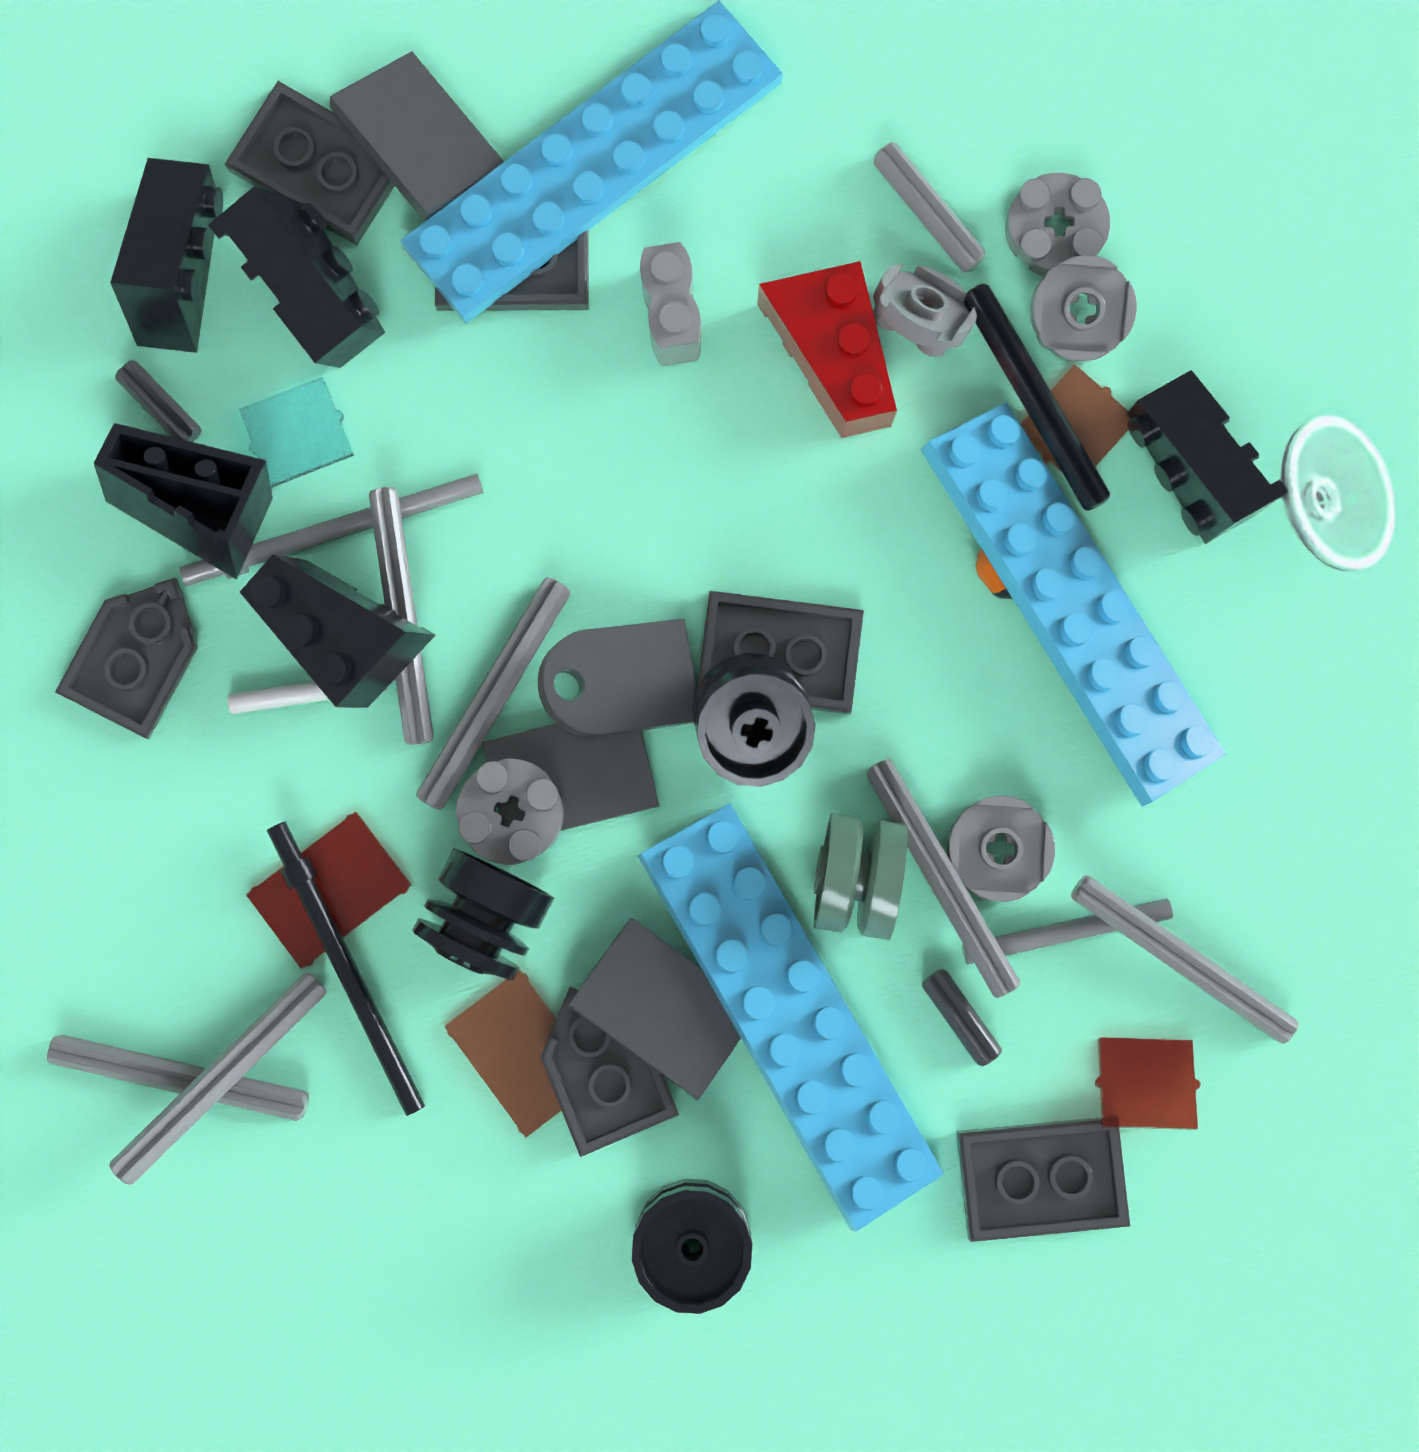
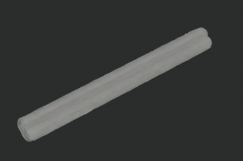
(399, 597)
(493, 693)
(944, 879)
(1184, 959)
(172, 1076)
(217, 1079)

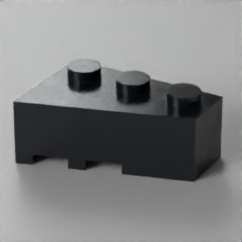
(168, 254)
(304, 272)
(1200, 458)
(187, 492)
(333, 630)

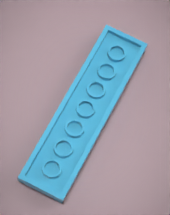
(592, 161)
(1073, 603)
(791, 1017)

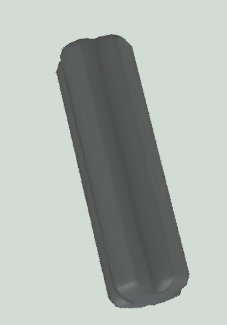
(157, 402)
(961, 1017)

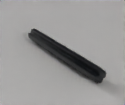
(1037, 398)

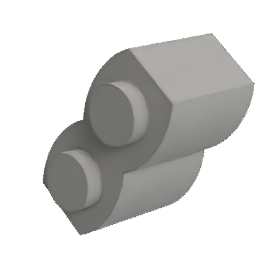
(670, 302)

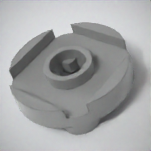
(1057, 194)
(1104, 287)
(923, 308)
(496, 784)
(1022, 828)

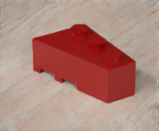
(835, 342)

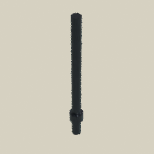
(300, 874)

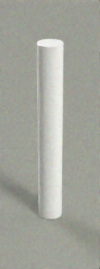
(275, 697)

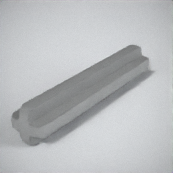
(929, 207)

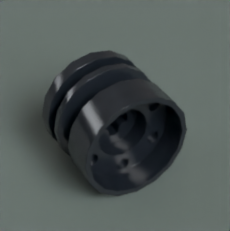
(482, 915)

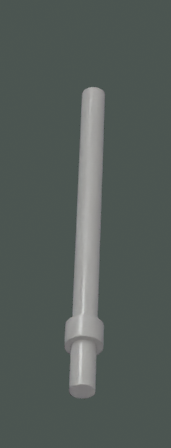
(337, 528)

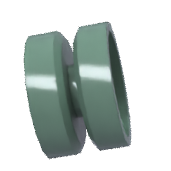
(852, 875)

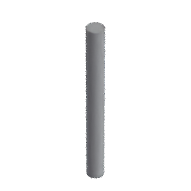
(1070, 930)

